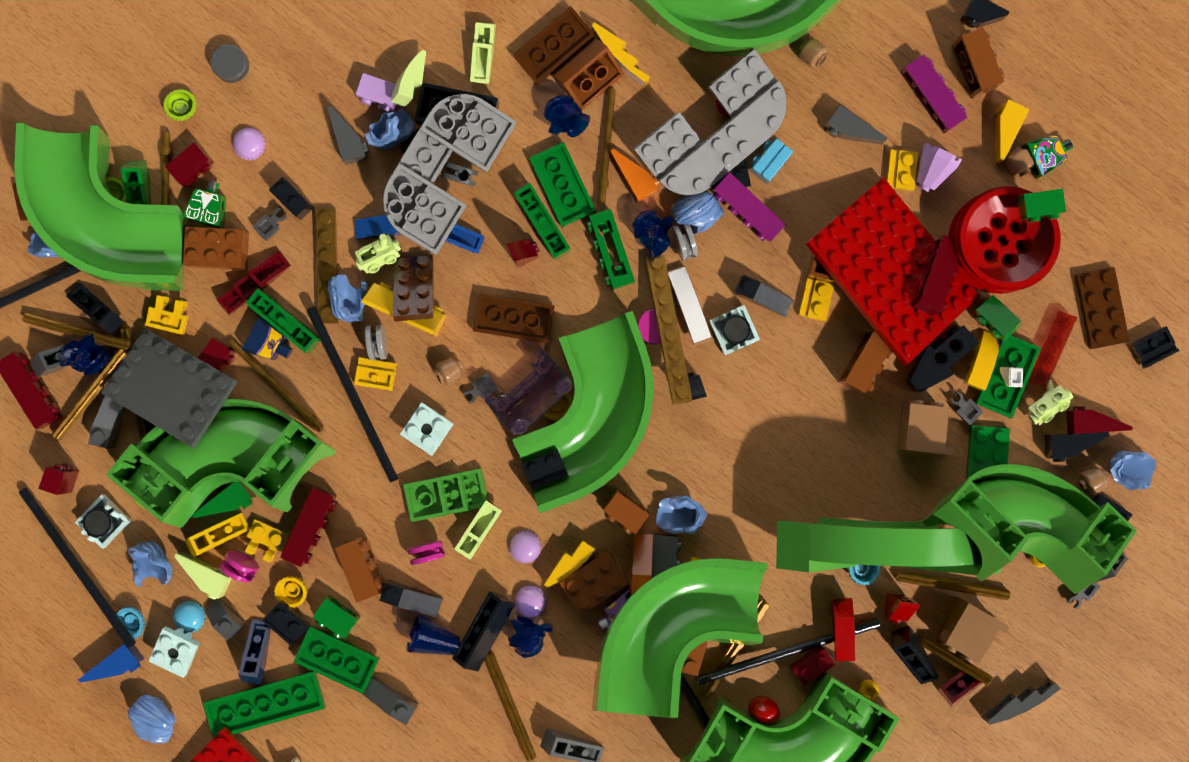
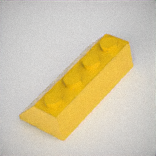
(382, 299)

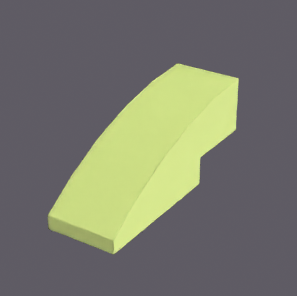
(482, 52)
(409, 80)
(478, 530)

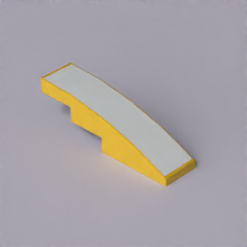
(624, 59)

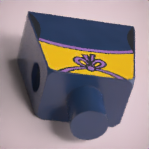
(266, 341)

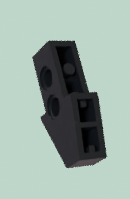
(927, 371)

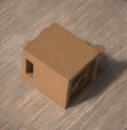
(924, 427)
(969, 631)

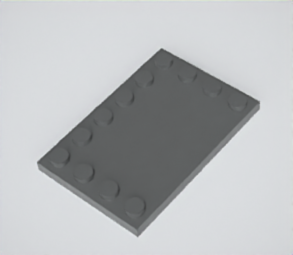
(169, 387)

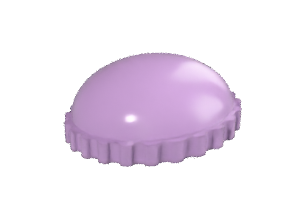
(248, 143)
(525, 546)
(530, 601)

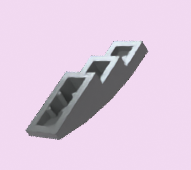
(1013, 706)

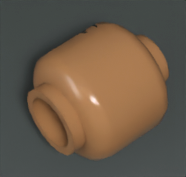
(813, 53)
(1019, 162)
(448, 371)
(1094, 480)

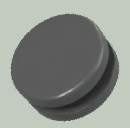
(229, 63)
(460, 174)

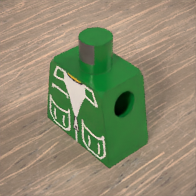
(207, 206)

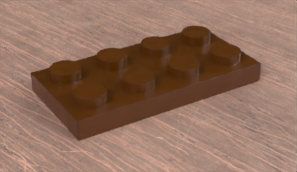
(554, 45)
(413, 288)
(1102, 308)
(513, 318)

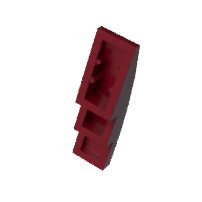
(256, 279)

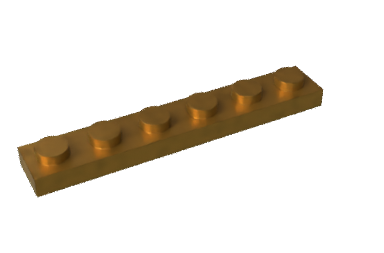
(326, 260)

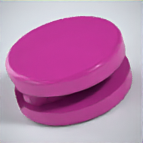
(648, 328)
(427, 552)
(239, 566)

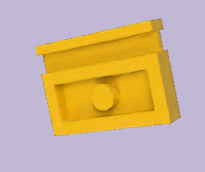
(902, 169)
(816, 300)
(375, 374)

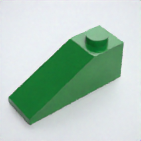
(136, 182)
(230, 499)

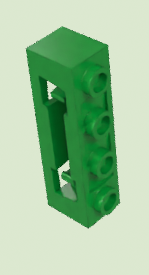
(601, 219)
(542, 221)
(283, 321)

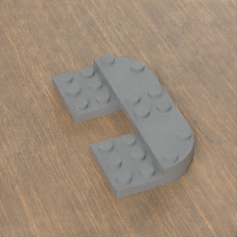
(756, 111)
(453, 125)

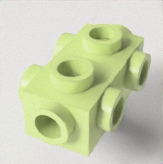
(378, 253)
(1051, 402)

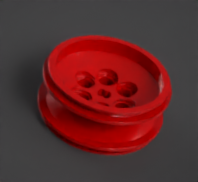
(1026, 267)

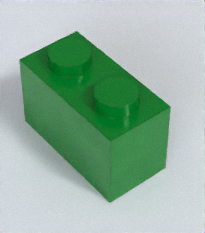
(1042, 204)
(997, 318)
(336, 617)

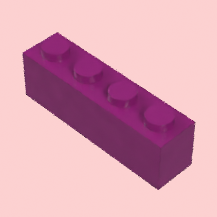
(934, 93)
(748, 206)

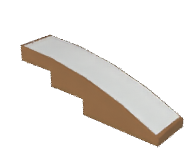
(689, 306)

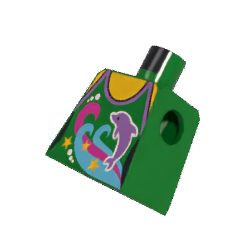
(1047, 154)

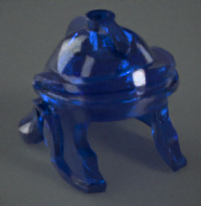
(565, 116)
(652, 231)
(84, 355)
(528, 636)

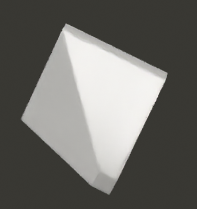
(1012, 376)

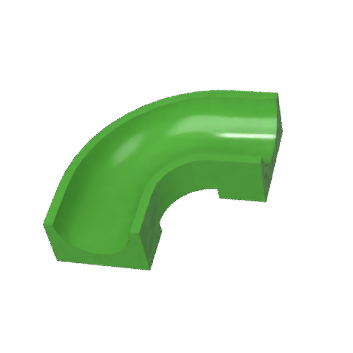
(736, 25)
(78, 218)
(606, 413)
(242, 444)
(1037, 514)
(847, 542)
(664, 623)
(828, 727)

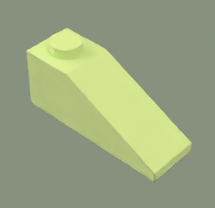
(205, 576)

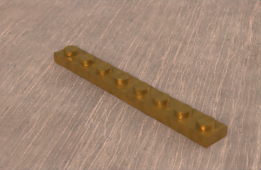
(668, 330)

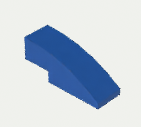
(465, 239)

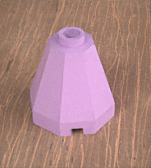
(935, 166)

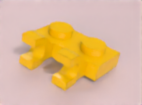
(167, 320)
(266, 535)

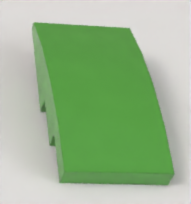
(446, 495)

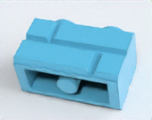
(771, 160)

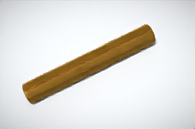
(957, 661)

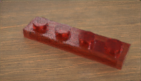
(1052, 349)

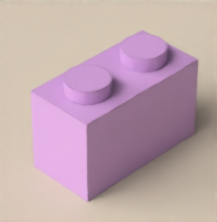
(376, 92)

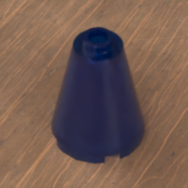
(431, 638)

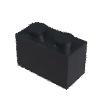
(291, 198)

